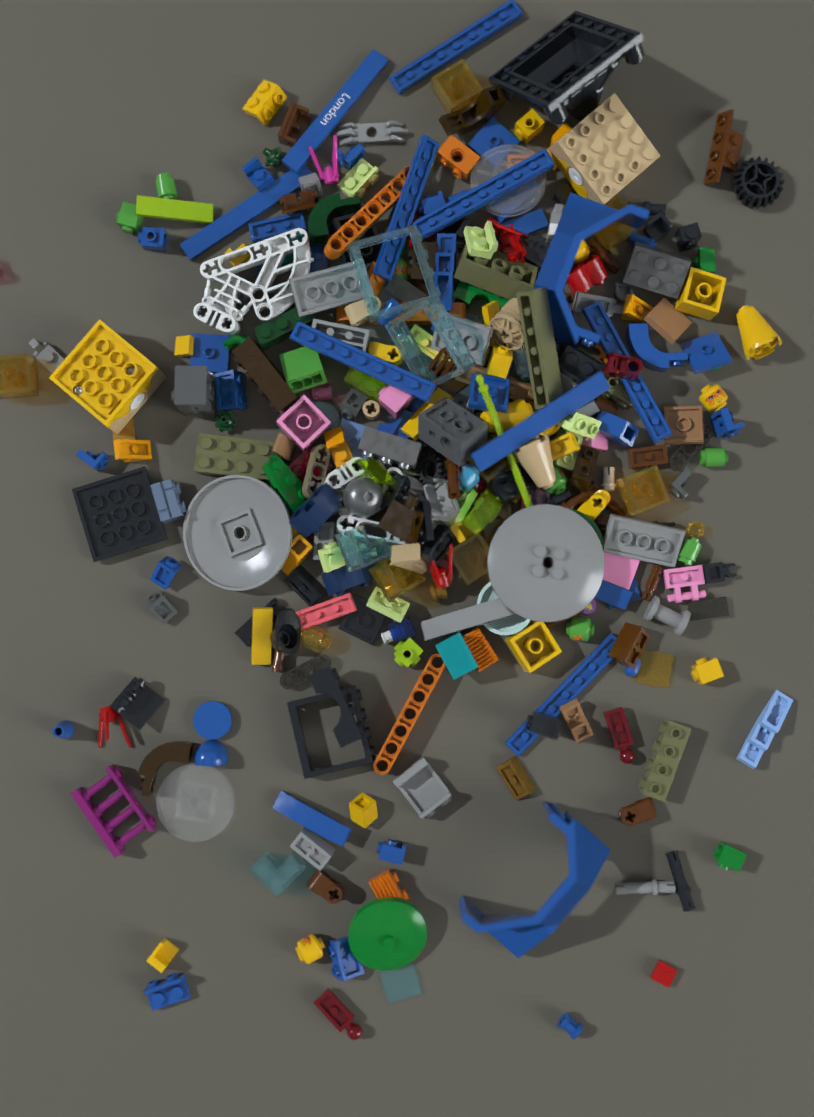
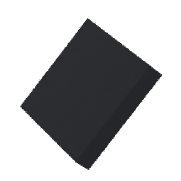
(364, 622)

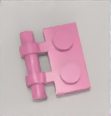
(683, 577)

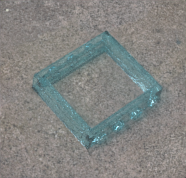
(364, 282)
(447, 332)

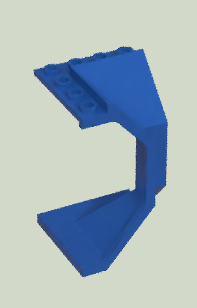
(578, 221)
(524, 931)

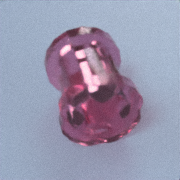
(322, 392)

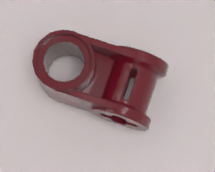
(621, 365)

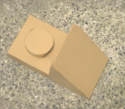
(408, 557)

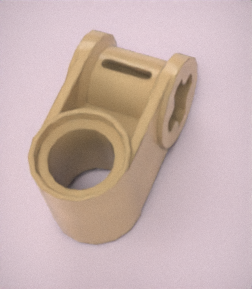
(358, 313)

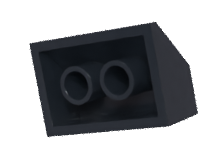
(368, 253)

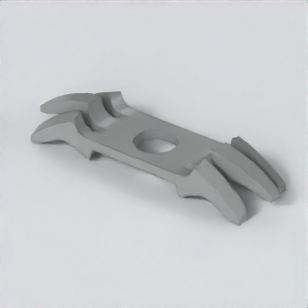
(383, 132)

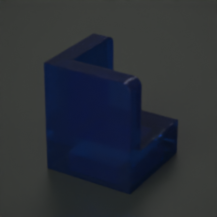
(401, 630)

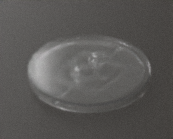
(497, 161)
(195, 802)

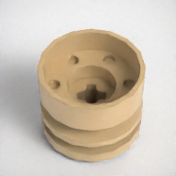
(508, 326)

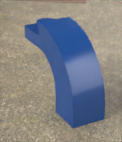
(653, 359)

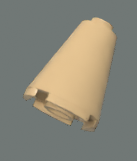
(537, 460)

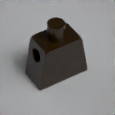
(403, 519)

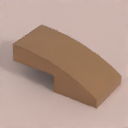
(284, 447)
(576, 720)

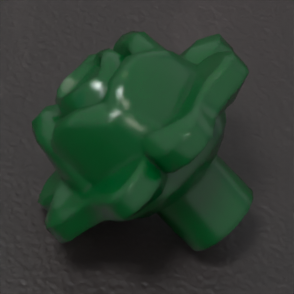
(273, 156)
(225, 421)

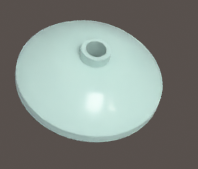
(504, 626)

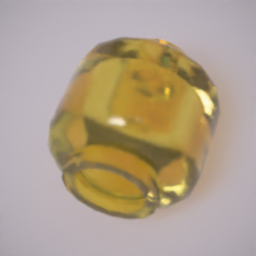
(316, 638)

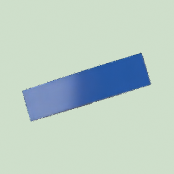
(445, 268)
(312, 818)

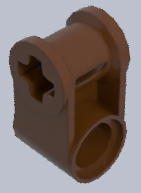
(641, 811)
(323, 885)

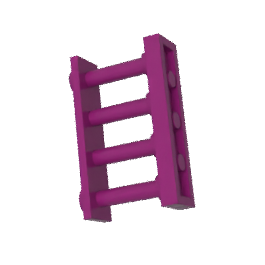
(106, 828)

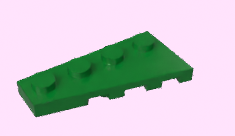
(285, 481)

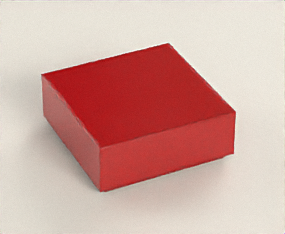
(663, 973)

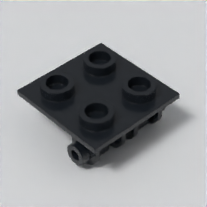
(137, 703)

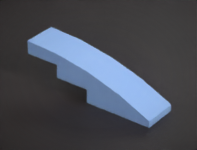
(764, 729)

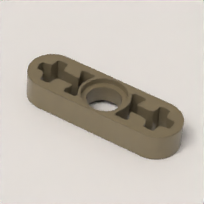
(315, 456)

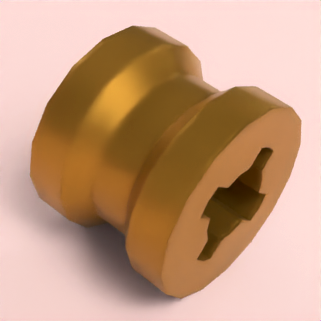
(437, 593)

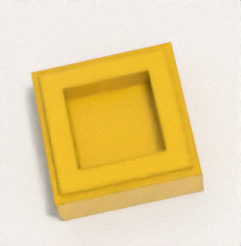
(184, 345)

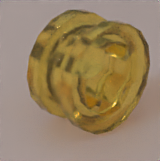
(695, 524)

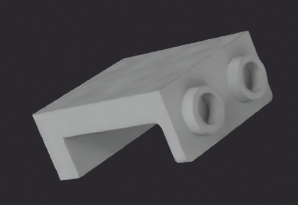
(423, 788)

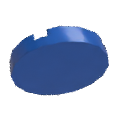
(212, 720)

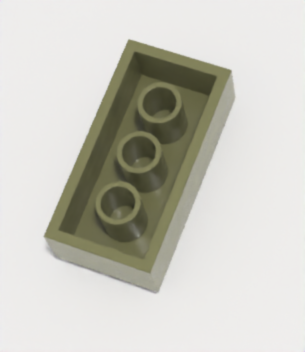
(496, 275)
(232, 456)

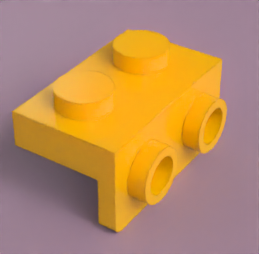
(265, 101)

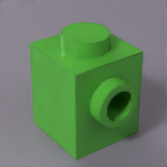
(127, 218)

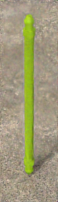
(483, 388)

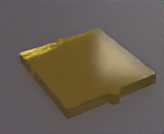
(655, 669)

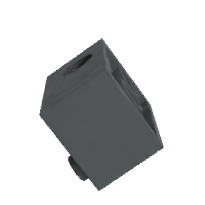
(194, 391)
(452, 430)

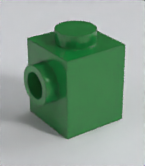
(728, 856)

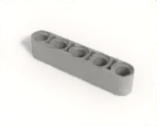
(464, 619)

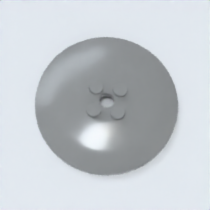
(213, 539)
(518, 567)

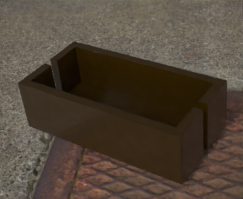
(265, 375)

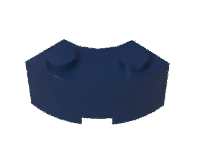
(316, 510)
(341, 579)

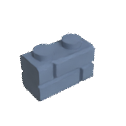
(168, 500)

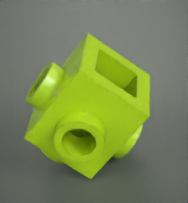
(411, 646)

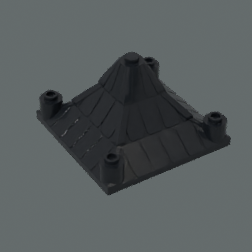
(569, 66)

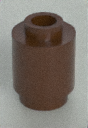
(605, 405)

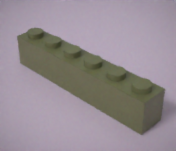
(540, 345)

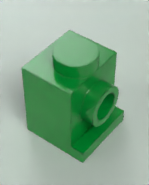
(705, 259)

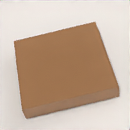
(667, 320)
(685, 424)

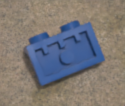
(230, 390)
(723, 424)
(344, 963)
(167, 991)

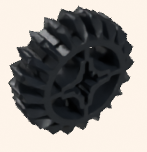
(763, 173)

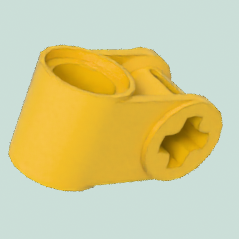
(384, 352)
(592, 506)

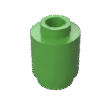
(166, 186)
(713, 457)
(689, 551)

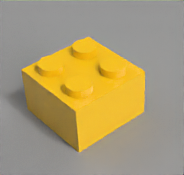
(701, 294)
(533, 646)

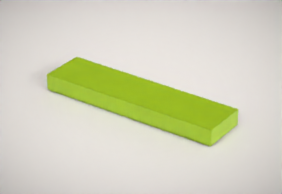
(174, 209)

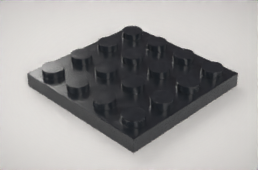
(119, 514)

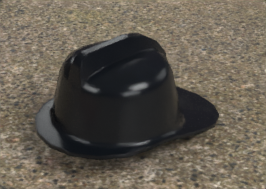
(286, 635)

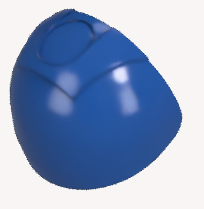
(211, 754)

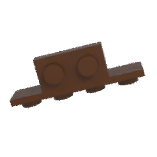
(724, 149)

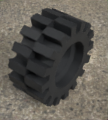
(426, 466)

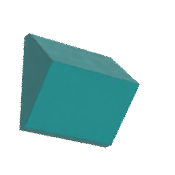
(456, 656)

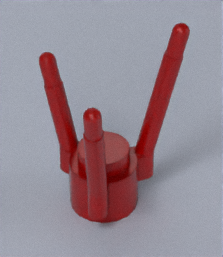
(499, 227)
(441, 576)
(108, 715)

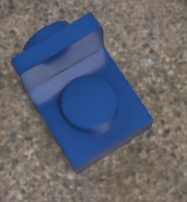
(353, 155)
(257, 174)
(89, 458)
(165, 572)

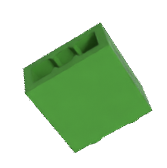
(302, 369)

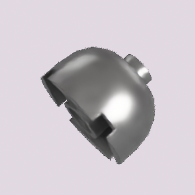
(362, 496)

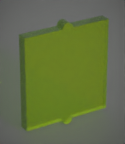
(376, 471)

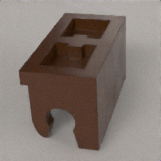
(294, 124)
(629, 645)

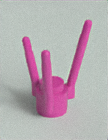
(330, 174)

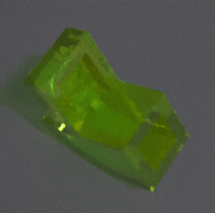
(485, 511)

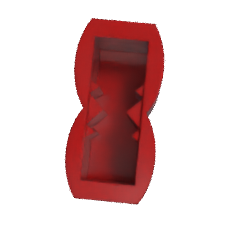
(586, 274)

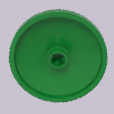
(387, 933)

